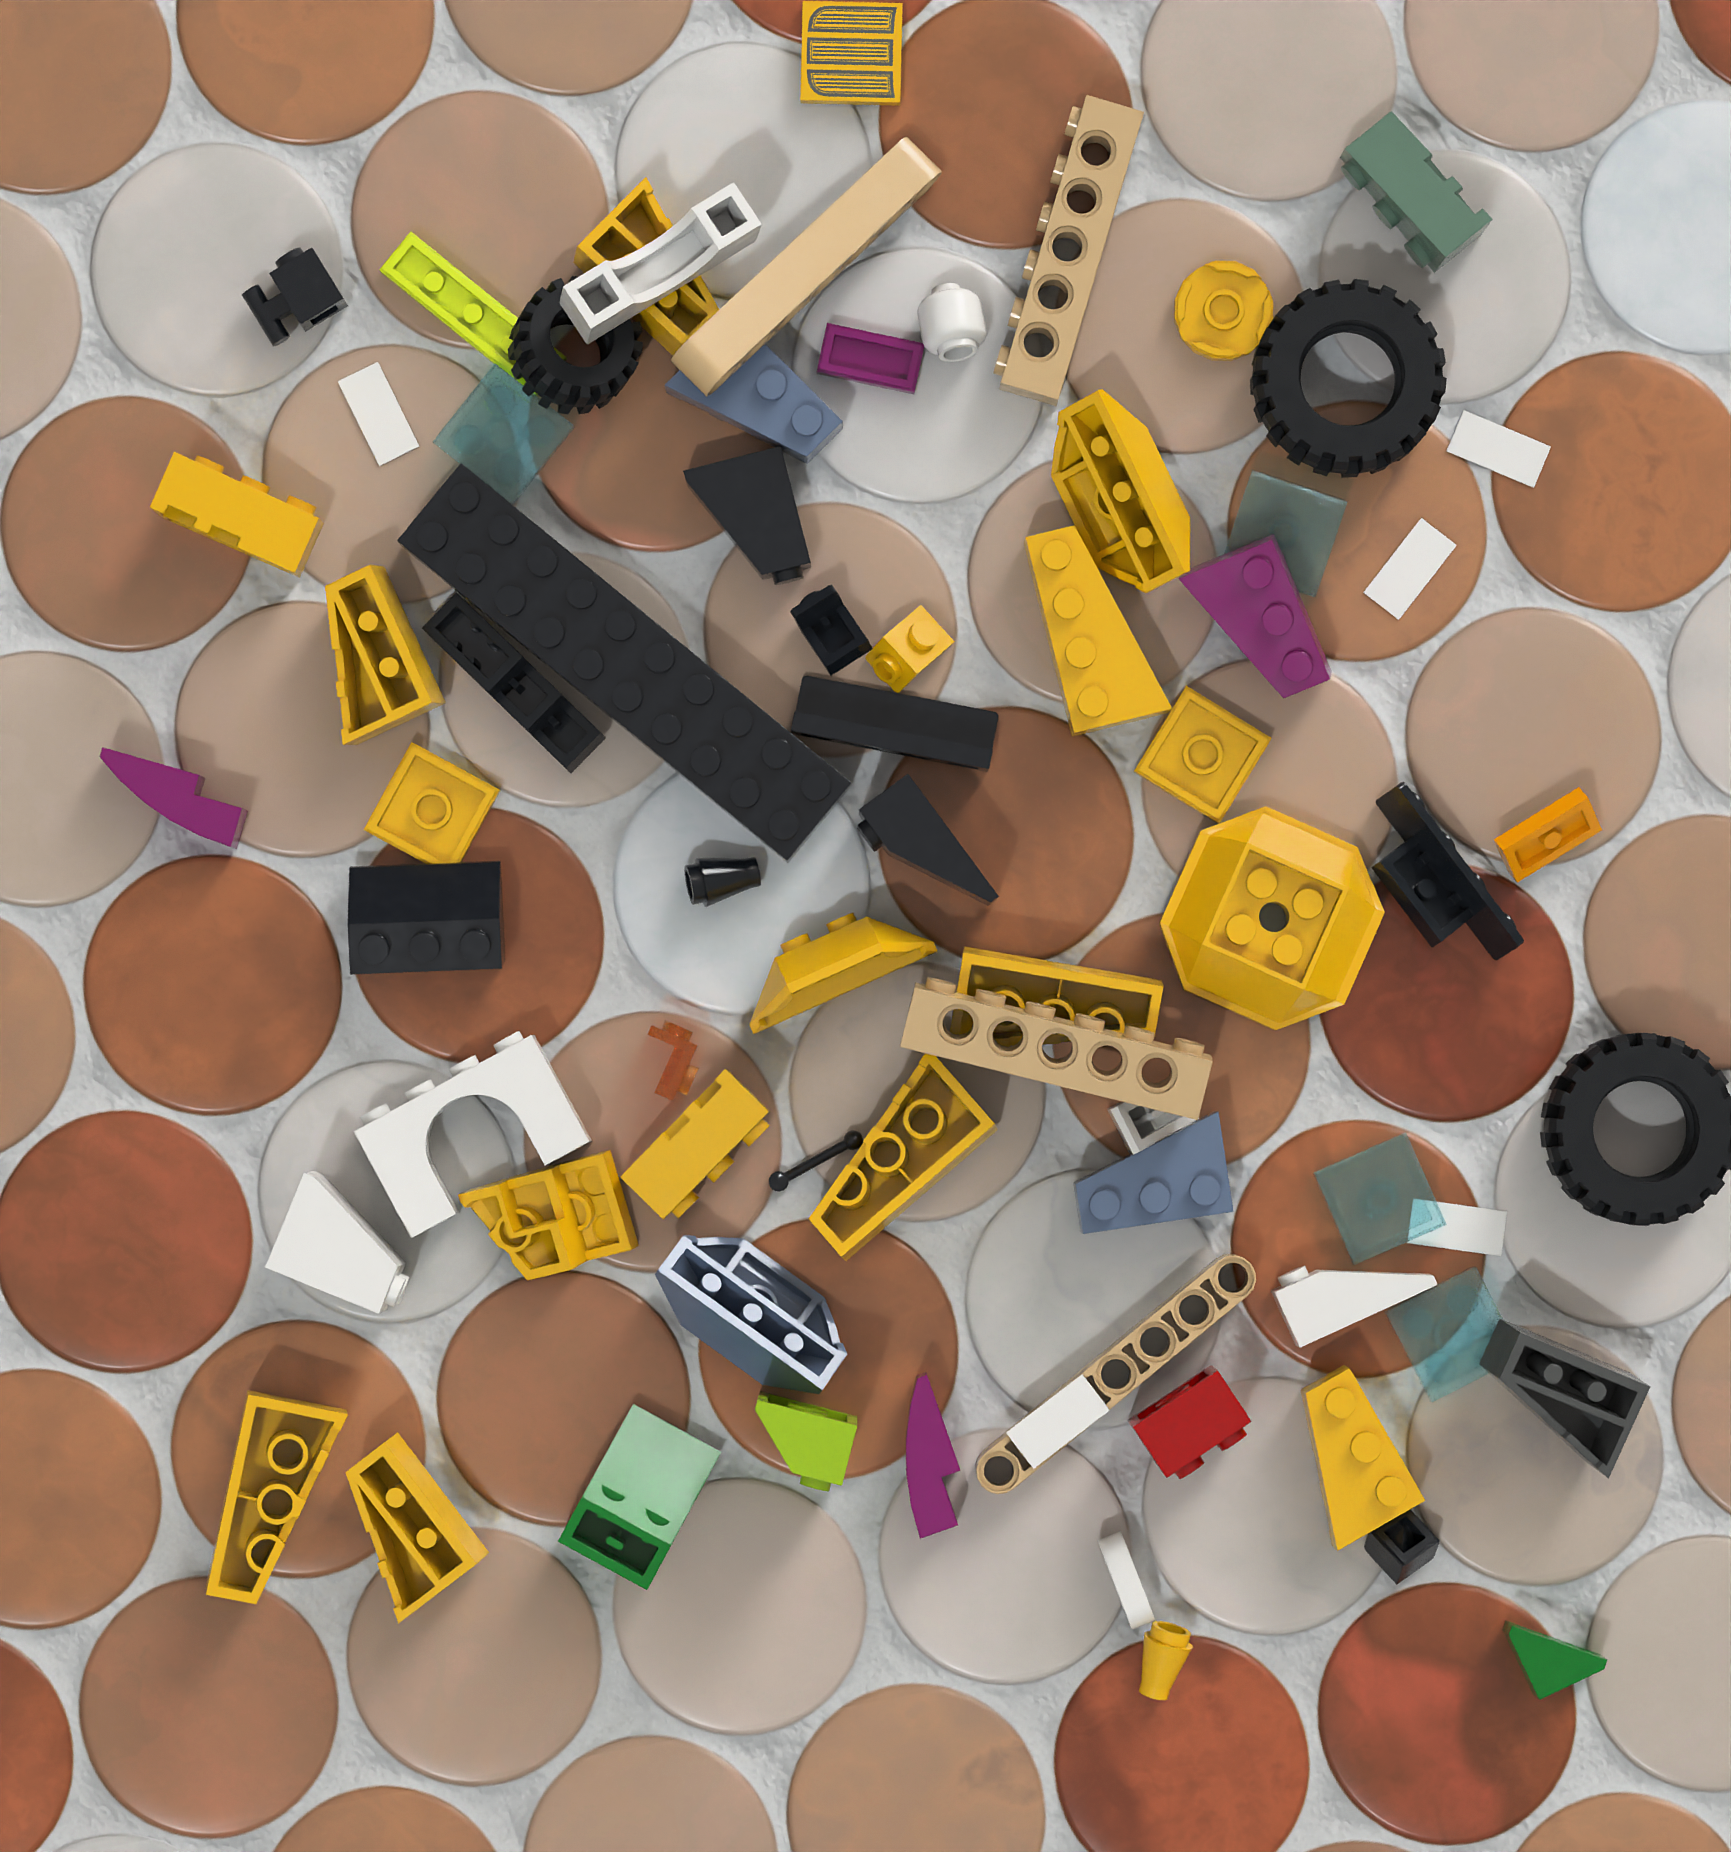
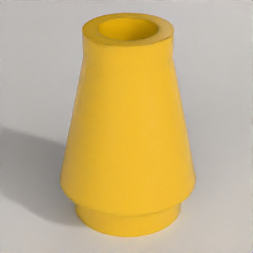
(1163, 1657)

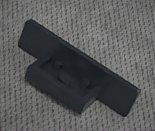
(1436, 882)

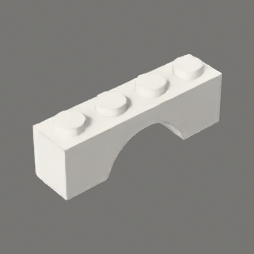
(685, 251)

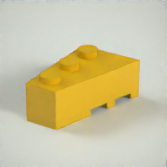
(1355, 1459)

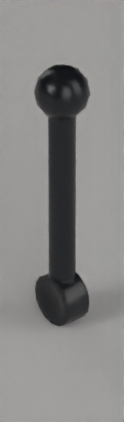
(779, 1181)

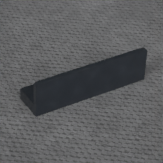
(895, 723)

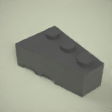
(1569, 1391)

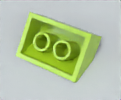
(809, 1438)

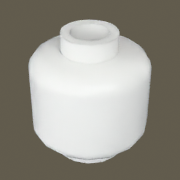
(952, 322)

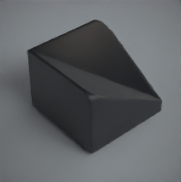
(1402, 1546)

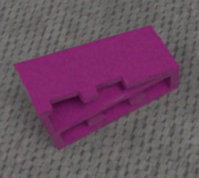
(1262, 613)

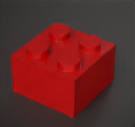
(1191, 1423)

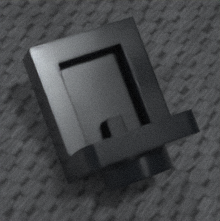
(830, 629)

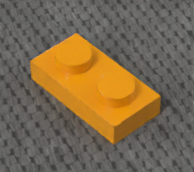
(1548, 834)

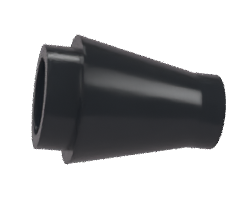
(720, 878)

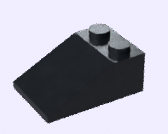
(917, 836)

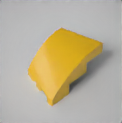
(556, 1215)

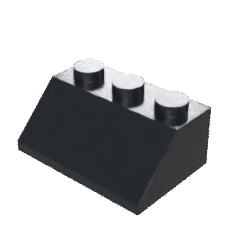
(425, 917)

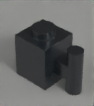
(304, 291)

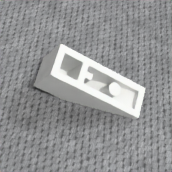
(1333, 1299)

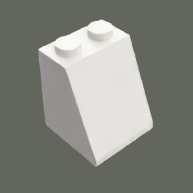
(337, 1249)

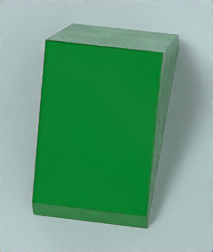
(1550, 1662)

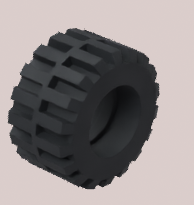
(555, 378)

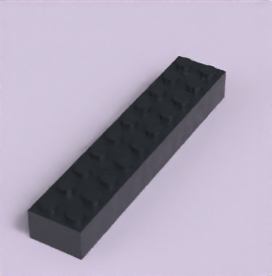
(624, 663)

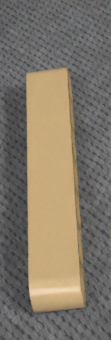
(806, 266)
(1129, 1350)

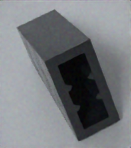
(756, 511)

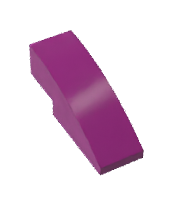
(177, 797)
(928, 1460)

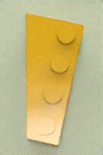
(1091, 645)
(270, 1477)

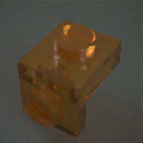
(678, 1072)

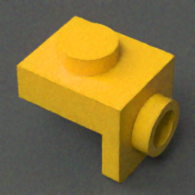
(908, 649)

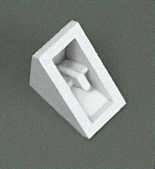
(1144, 1126)

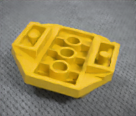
(1217, 928)

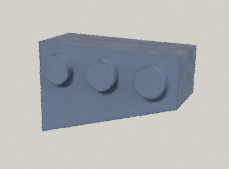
(768, 404)
(1163, 1183)

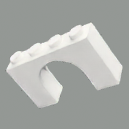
(400, 1138)

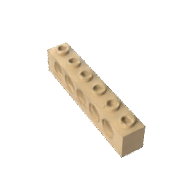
(1117, 131)
(1178, 1094)

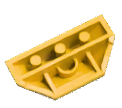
(1120, 493)
(833, 965)

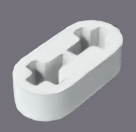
(1126, 1580)

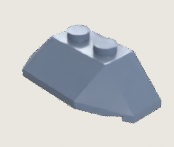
(752, 1312)

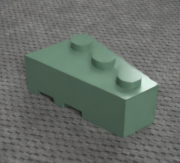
(1412, 193)

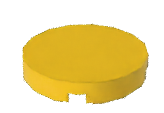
(1223, 310)

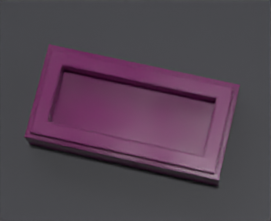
(870, 358)

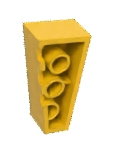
(1068, 988)
(902, 1157)

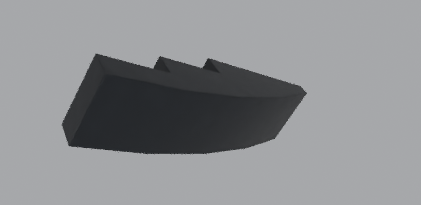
(513, 683)

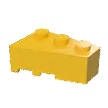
(627, 229)
(237, 513)
(376, 656)
(697, 1146)
(412, 1524)

